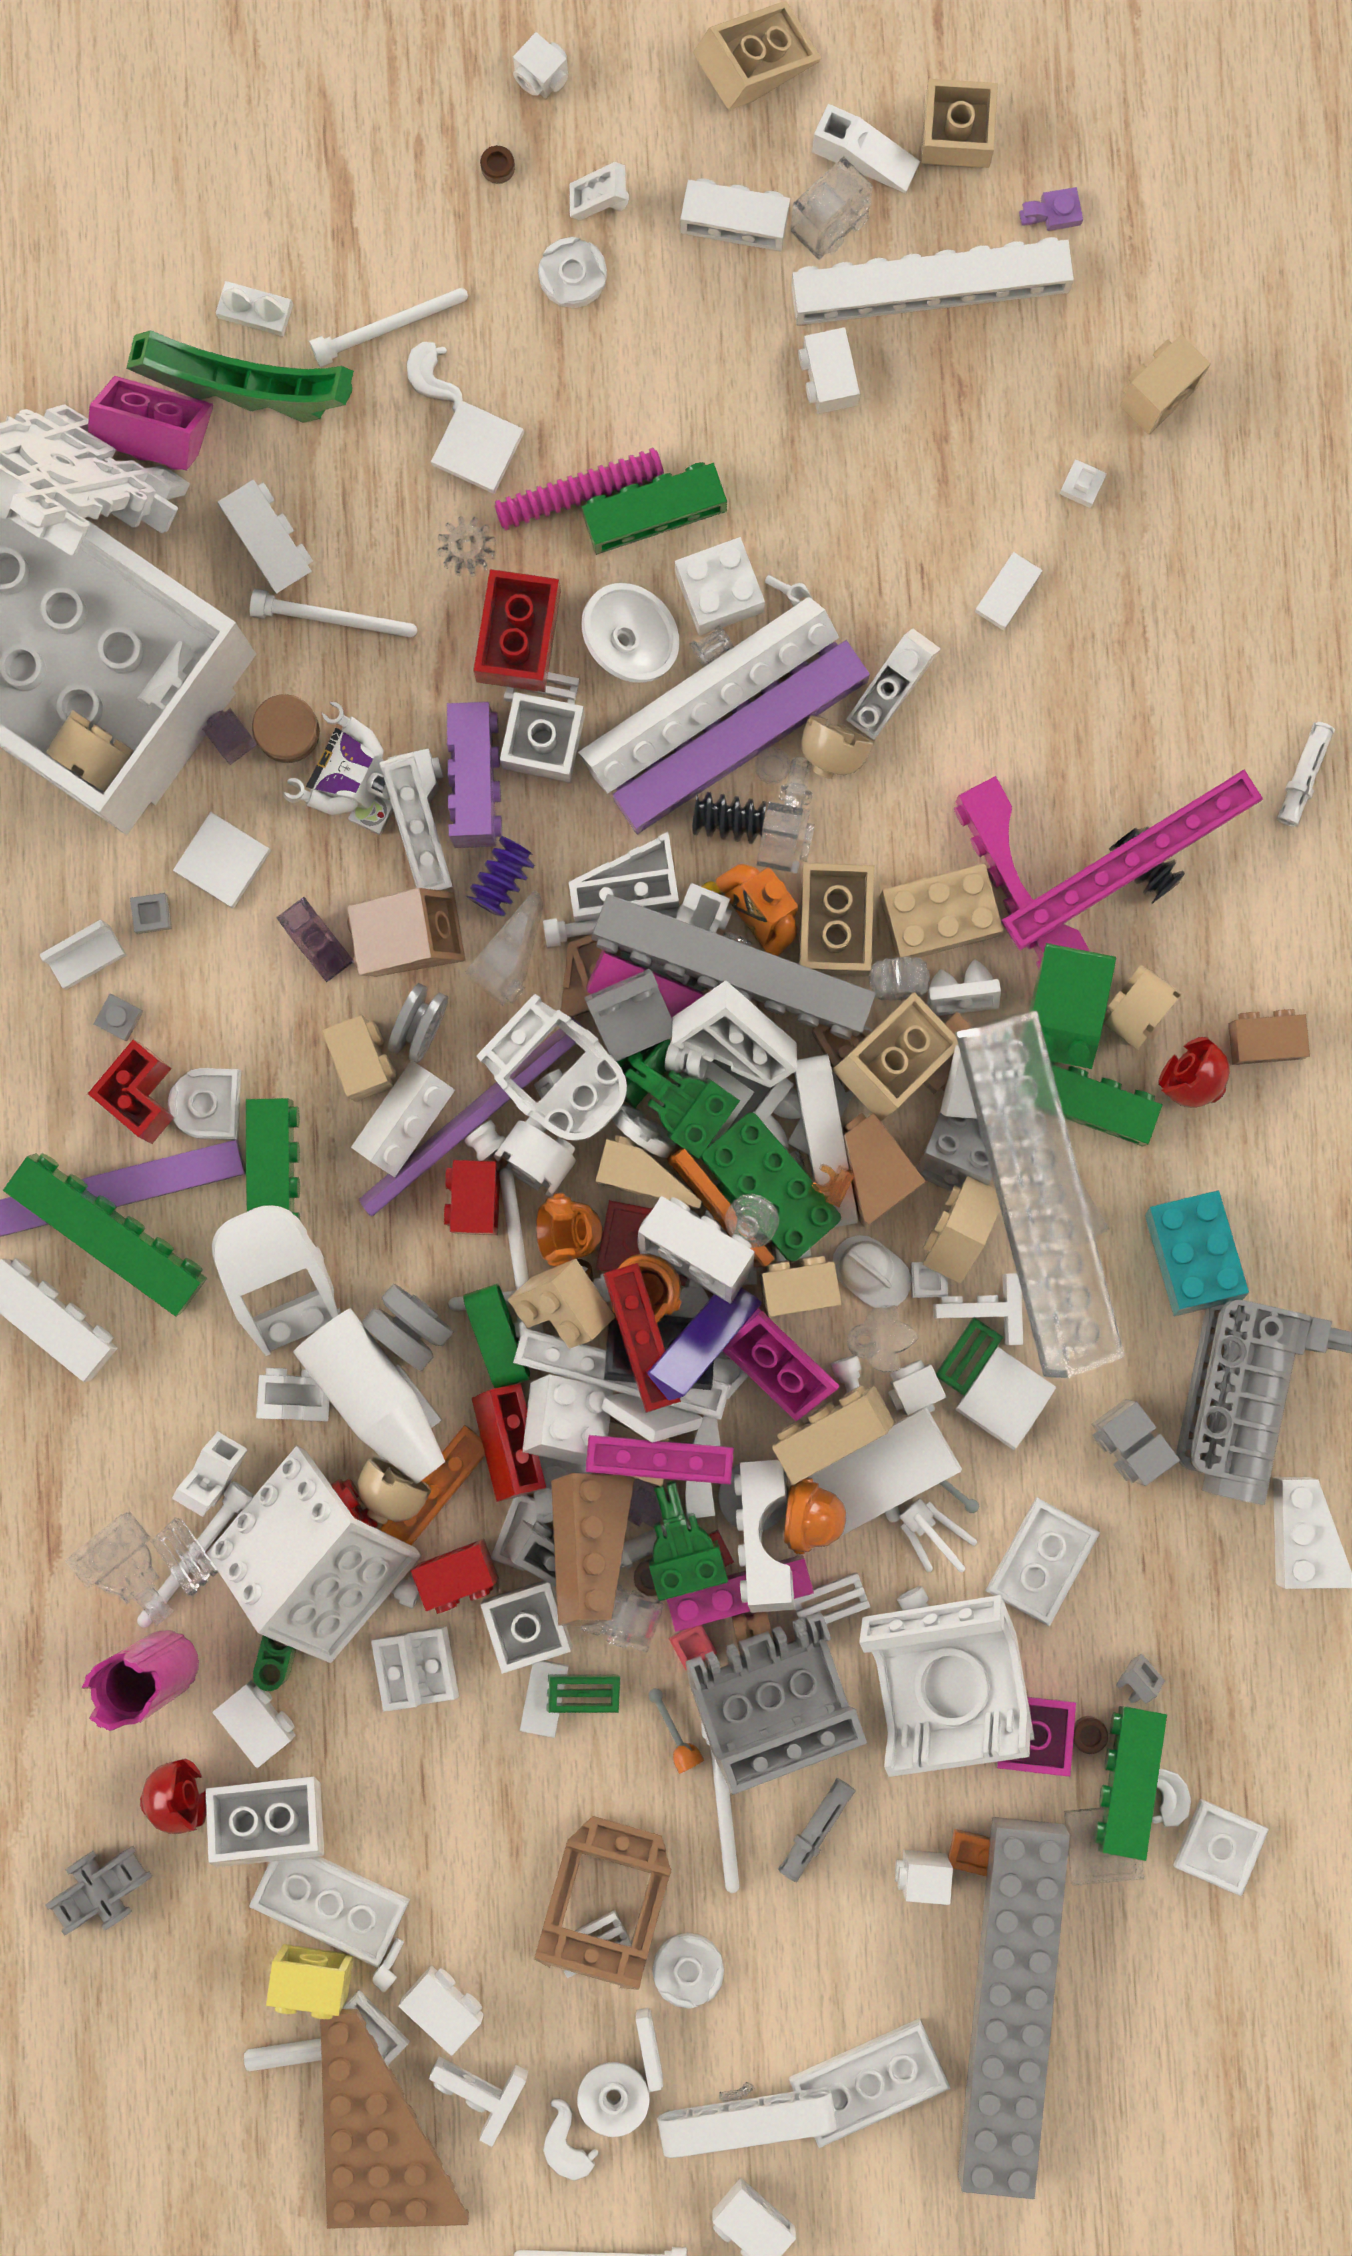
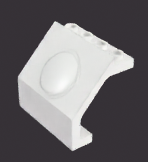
(950, 1685)

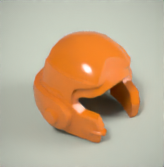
(566, 1229)
(660, 1281)
(812, 1517)

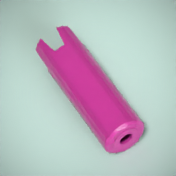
(141, 1679)

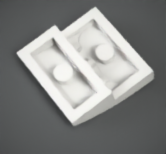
(1006, 1398)
(415, 1668)

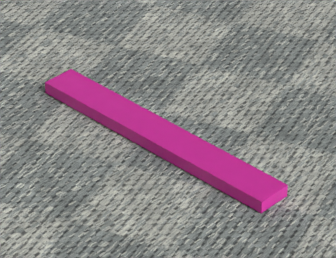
(1132, 860)

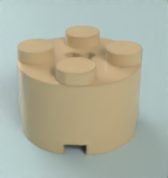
(89, 751)
(1140, 1006)

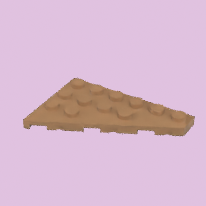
(374, 2150)

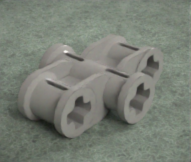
(98, 1890)

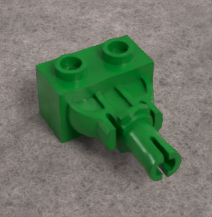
(691, 1110)
(685, 1557)

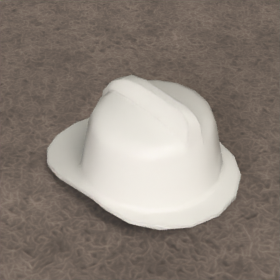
(872, 1271)

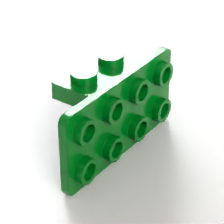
(755, 1162)

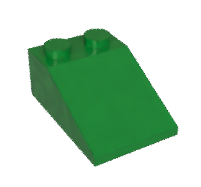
(1072, 1002)

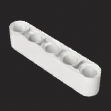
(823, 1125)
(747, 2122)

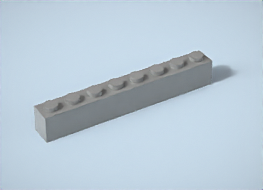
(715, 958)

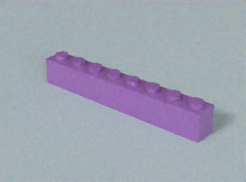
(741, 736)

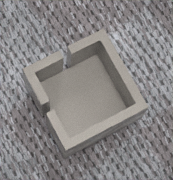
(1129, 1437)

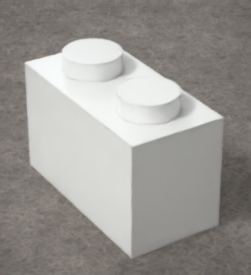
(830, 371)
(255, 1723)
(924, 1877)
(442, 2009)
(752, 2222)

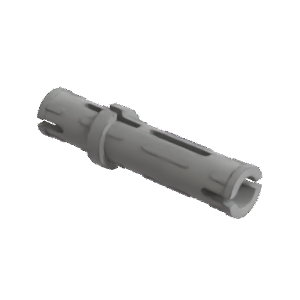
(811, 1838)

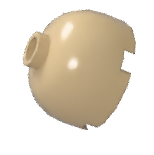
(834, 747)
(390, 1492)

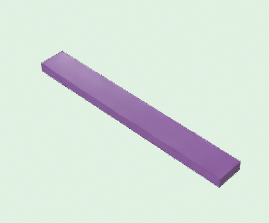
(465, 1123)
(143, 1182)

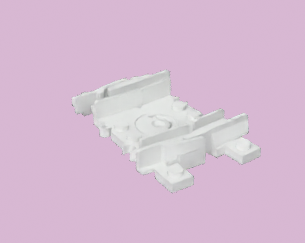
(61, 474)

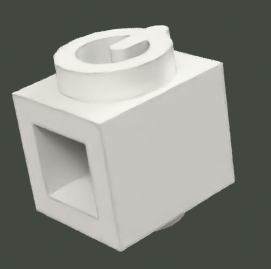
(540, 66)
(915, 1388)

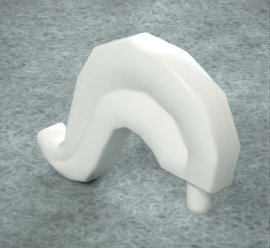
(420, 374)
(1175, 1799)
(559, 2154)

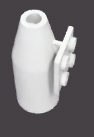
(373, 1395)

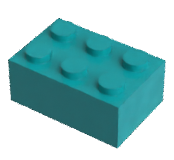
(1196, 1253)

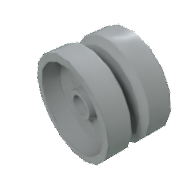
(403, 1332)

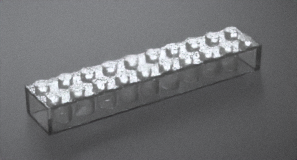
(1040, 1194)

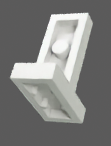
(990, 1307)
(480, 2094)

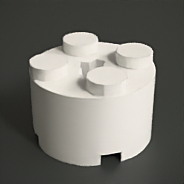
(536, 1156)

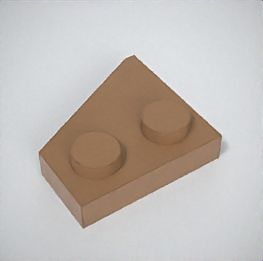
(580, 963)

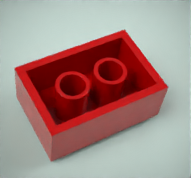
(517, 630)

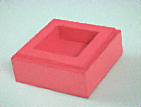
(692, 1644)

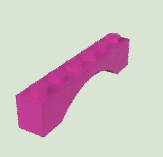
(988, 818)

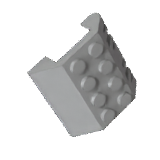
(774, 1705)

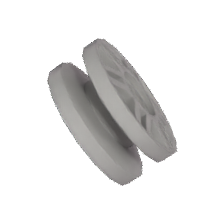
(417, 1023)

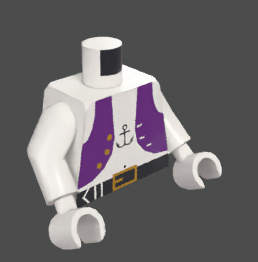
(346, 772)

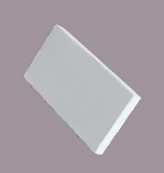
(890, 1469)
(331, 1905)
(876, 2079)

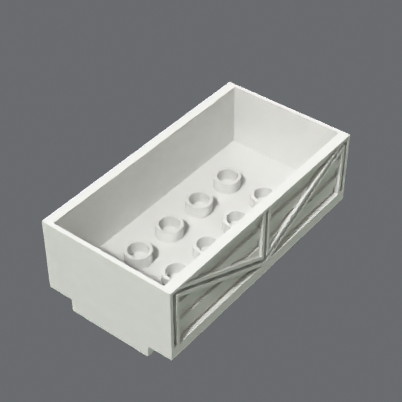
(89, 640)

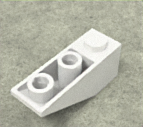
(864, 147)
(893, 683)

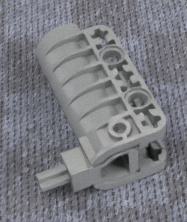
(1247, 1392)

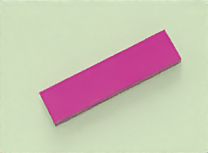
(659, 1459)

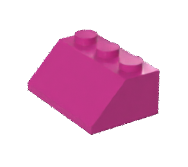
(150, 422)
(779, 1366)

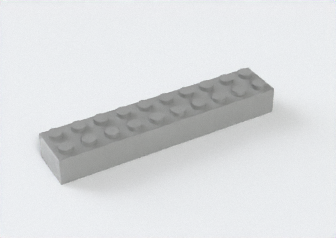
(1013, 2008)

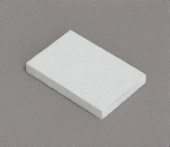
(1042, 1561)

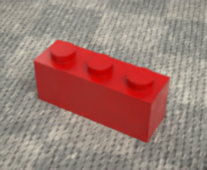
(501, 1425)

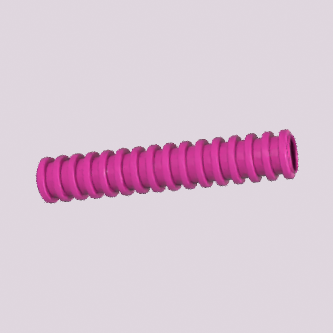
(578, 489)

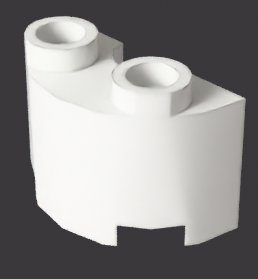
(704, 909)
(290, 1397)

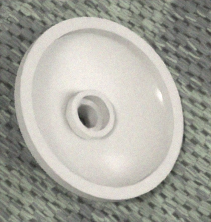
(640, 623)

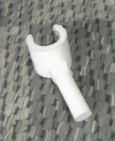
(793, 592)
(383, 1977)

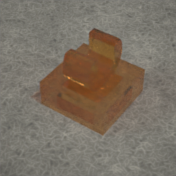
(837, 1185)

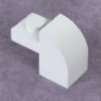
(211, 1474)

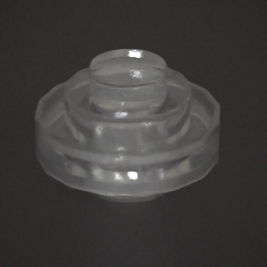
(752, 1219)

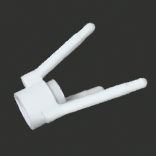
(919, 1519)

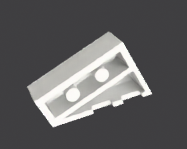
(1306, 1537)

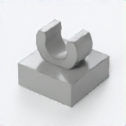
(1142, 1678)

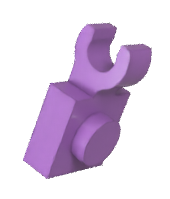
(1057, 208)

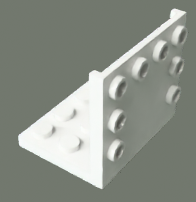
(306, 1563)

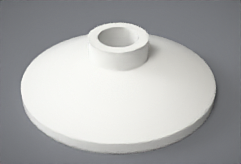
(608, 2116)

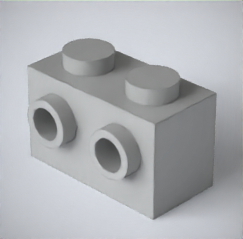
(534, 1550)

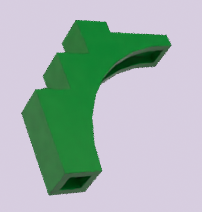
(250, 385)

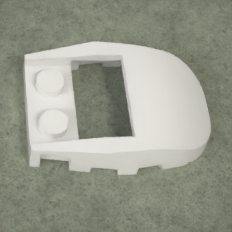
(584, 1095)
(261, 1250)

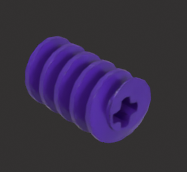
(501, 876)

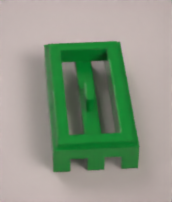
(985, 1330)
(553, 1693)

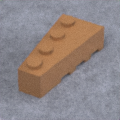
(588, 1544)

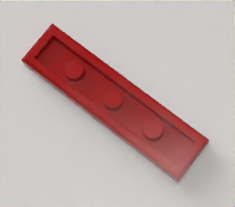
(638, 1330)

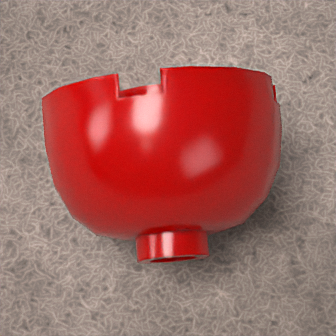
(1197, 1076)
(172, 1798)

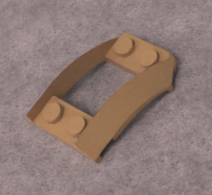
(590, 1954)

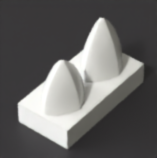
(254, 308)
(976, 993)
(782, 1101)

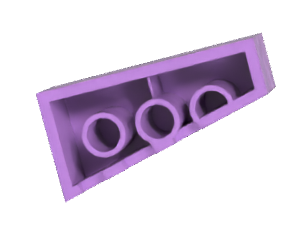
(472, 775)

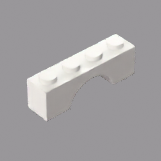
(768, 1581)

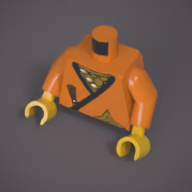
(761, 904)

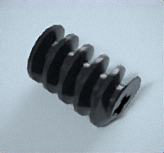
(728, 817)
(1160, 878)

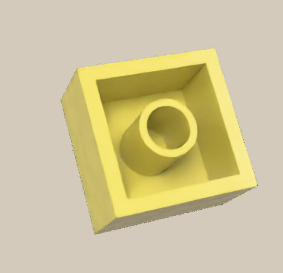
(309, 1981)

